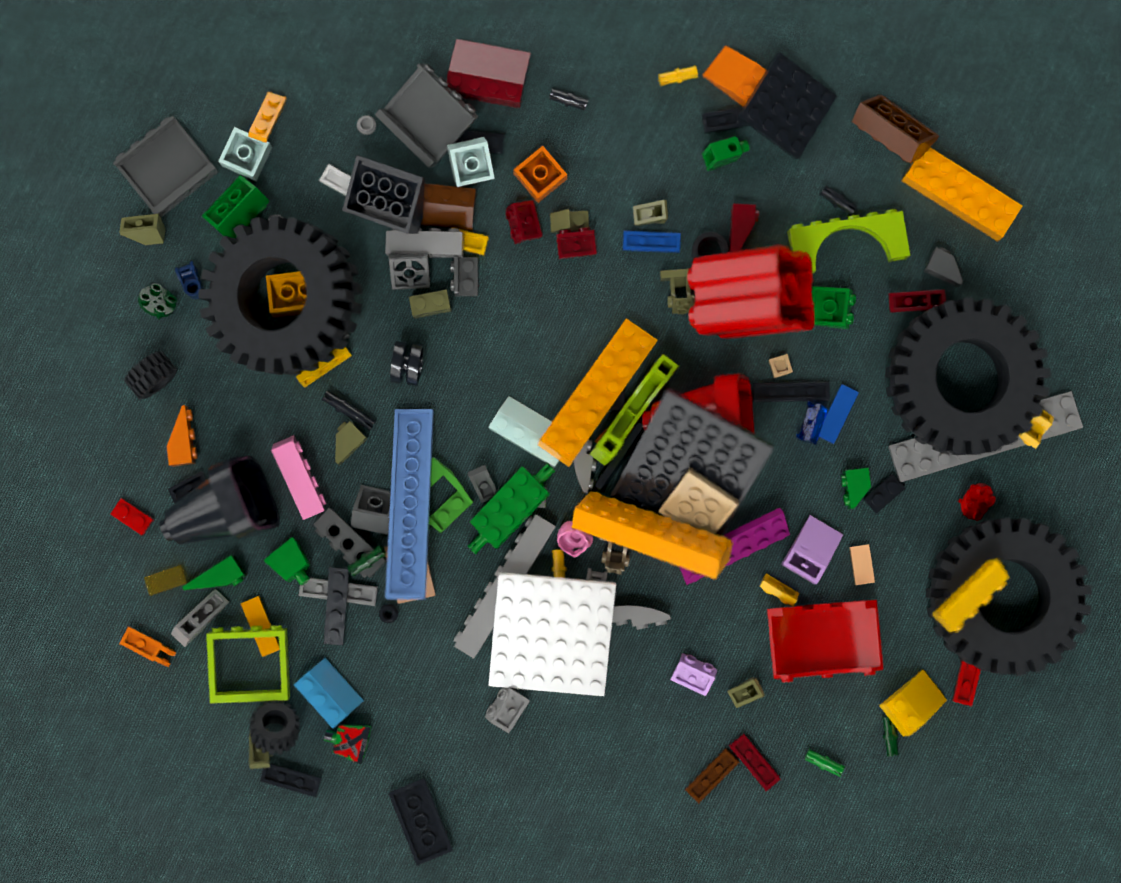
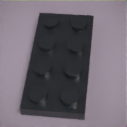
(420, 821)

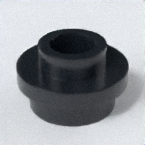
(383, 609)

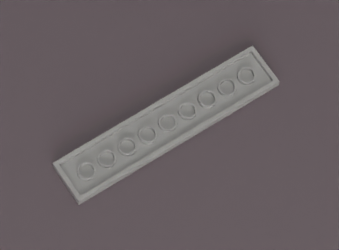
(917, 459)

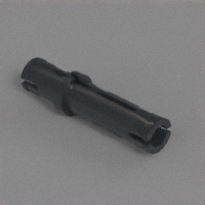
(342, 406)

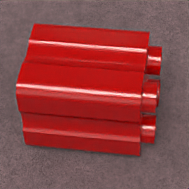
(752, 293)

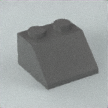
(372, 510)

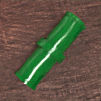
(824, 762)

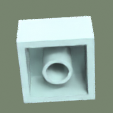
(245, 154)
(470, 161)

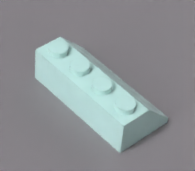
(522, 428)

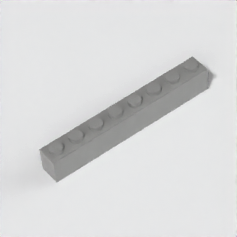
(518, 562)

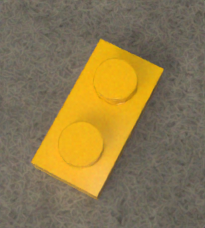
(783, 592)

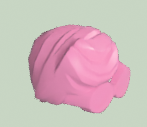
(571, 538)

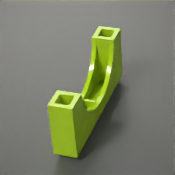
(633, 409)

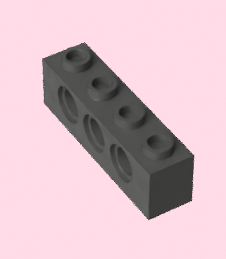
(330, 519)

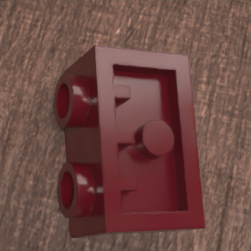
(523, 221)

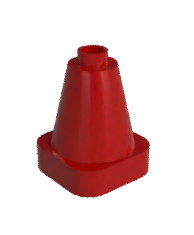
(727, 396)

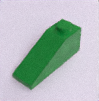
(222, 574)

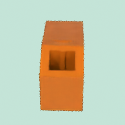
(180, 444)

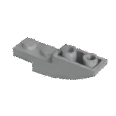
(583, 466)
(639, 616)

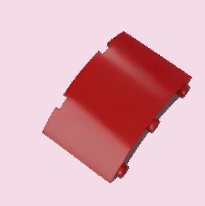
(825, 639)

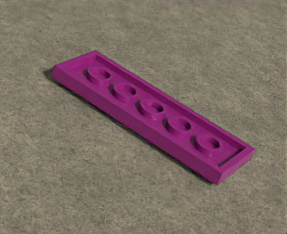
(749, 539)

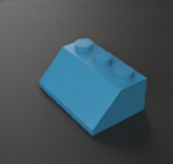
(328, 692)

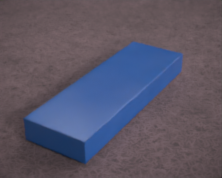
(651, 241)
(838, 413)

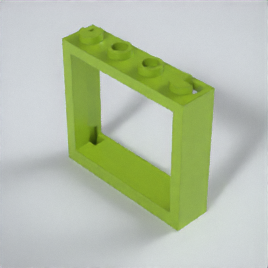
(256, 695)

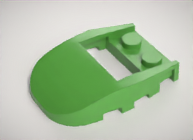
(454, 505)

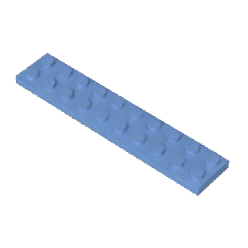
(409, 504)

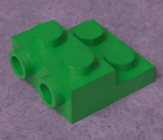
(833, 307)

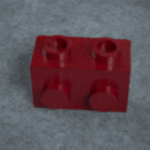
(576, 243)

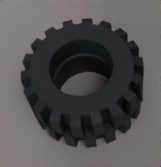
(150, 375)
(274, 741)

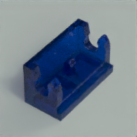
(812, 423)

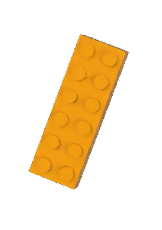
(962, 193)

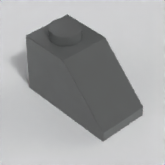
(944, 267)

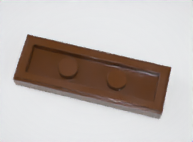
(712, 775)

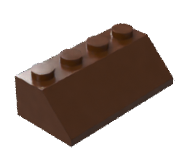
(894, 128)
(448, 206)

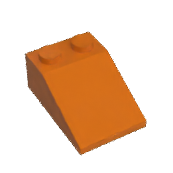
(734, 74)

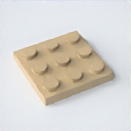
(699, 503)

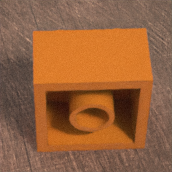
(540, 174)

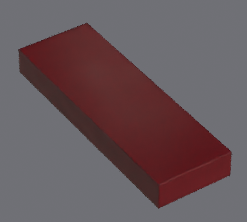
(754, 762)

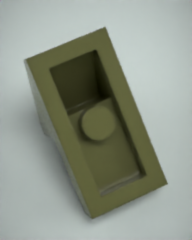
(650, 213)
(568, 220)
(257, 758)

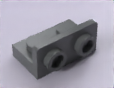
(465, 276)

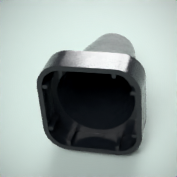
(225, 505)

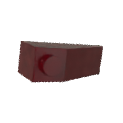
(742, 221)
(915, 301)

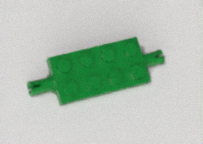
(510, 507)

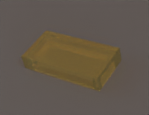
(165, 580)

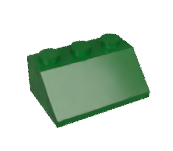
(235, 207)

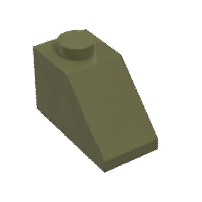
(143, 229)
(347, 441)

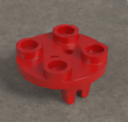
(977, 501)

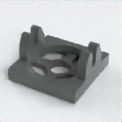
(397, 283)

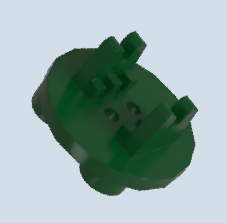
(157, 301)

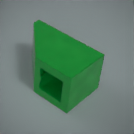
(856, 486)

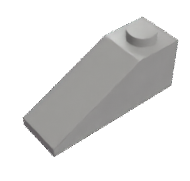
(199, 617)

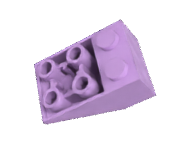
(812, 550)

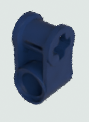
(188, 277)

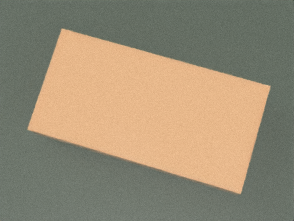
(862, 564)

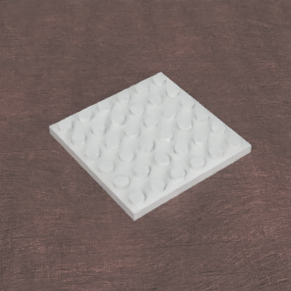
(551, 634)

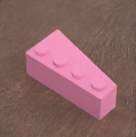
(298, 477)

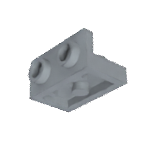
(506, 709)

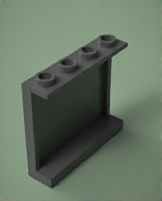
(427, 115)
(165, 166)

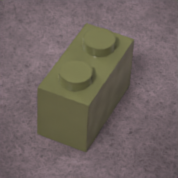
(430, 304)

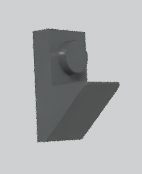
(482, 483)

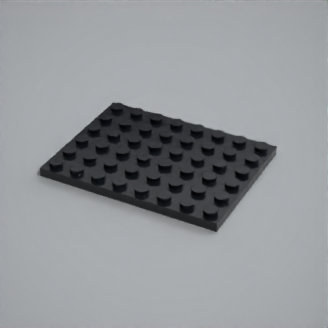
(686, 438)

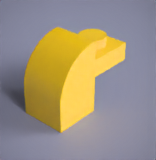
(1040, 426)

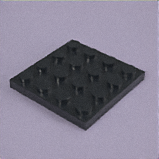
(787, 106)

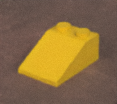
(913, 703)

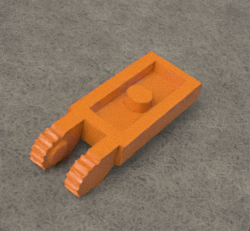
(145, 646)

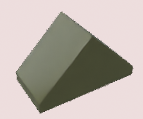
(746, 692)

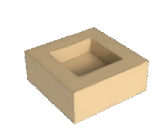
(780, 366)

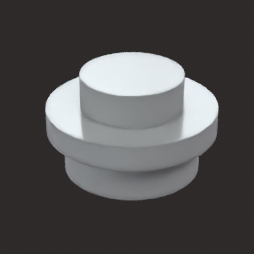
(366, 125)

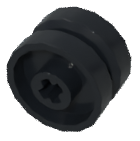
(404, 363)

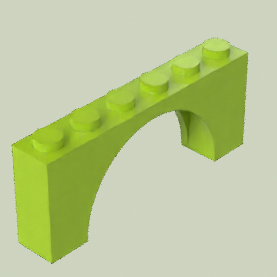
(886, 228)

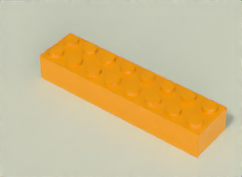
(597, 392)
(652, 534)

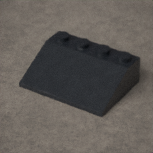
(385, 195)

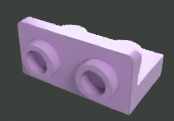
(694, 674)

